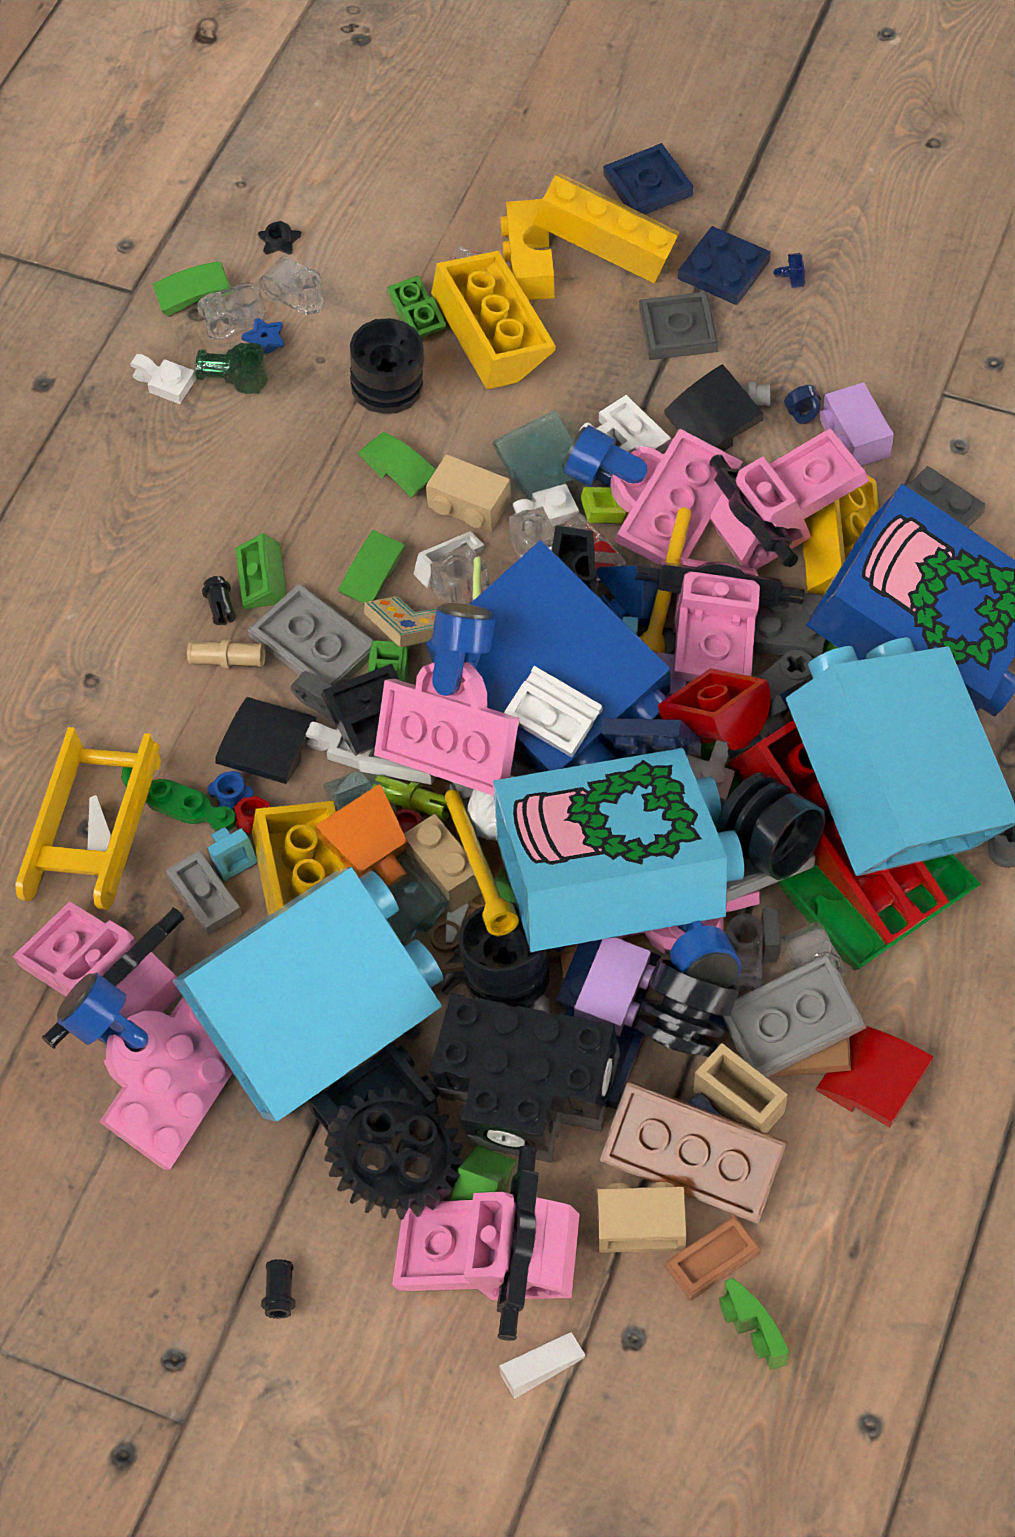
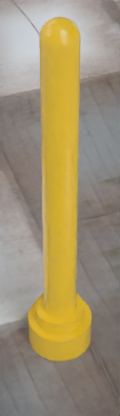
(653, 636)
(498, 913)

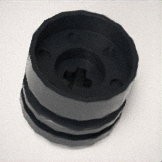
(386, 365)
(772, 824)
(502, 965)
(685, 1011)

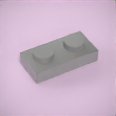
(203, 892)

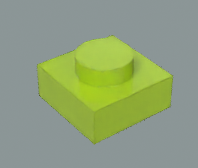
(601, 505)

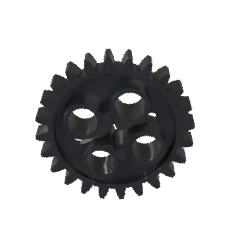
(393, 1153)

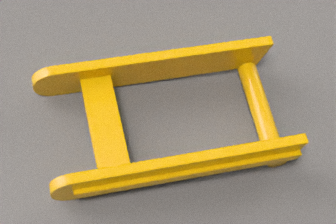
(106, 865)

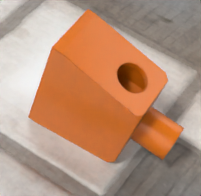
(366, 836)

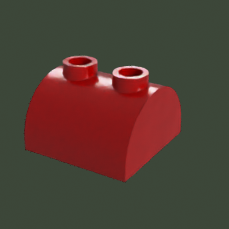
(721, 707)

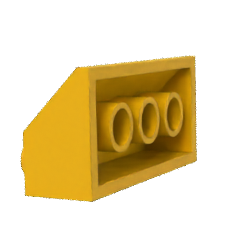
(605, 227)
(491, 318)
(835, 533)
(290, 852)

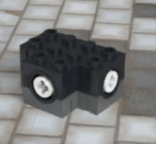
(523, 1073)

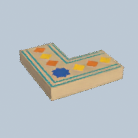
(400, 621)

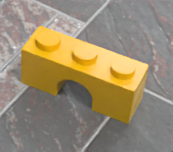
(530, 267)

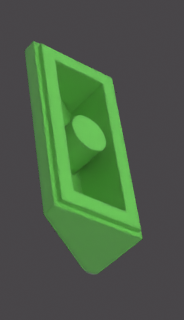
(260, 572)

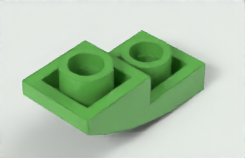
(190, 286)
(415, 306)
(399, 461)
(371, 568)
(748, 1314)

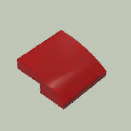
(880, 1077)

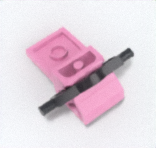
(767, 503)
(715, 612)
(82, 944)
(496, 1243)

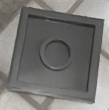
(678, 325)

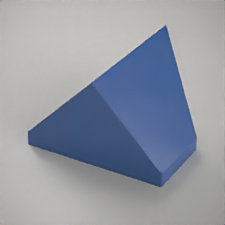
(633, 595)

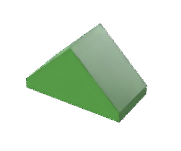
(482, 1173)

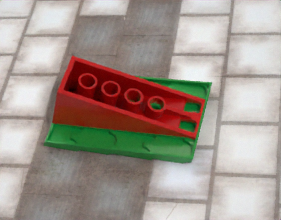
(858, 912)

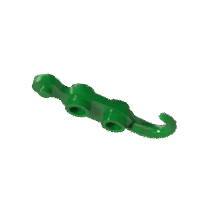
(184, 803)

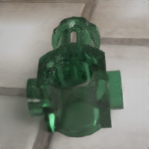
(240, 366)

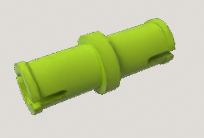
(413, 797)

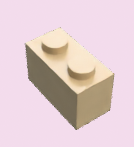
(468, 493)
(443, 861)
(740, 1090)
(641, 1218)

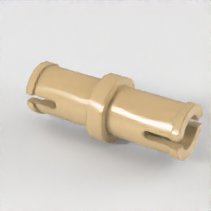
(226, 653)

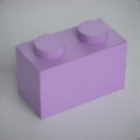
(857, 423)
(613, 984)

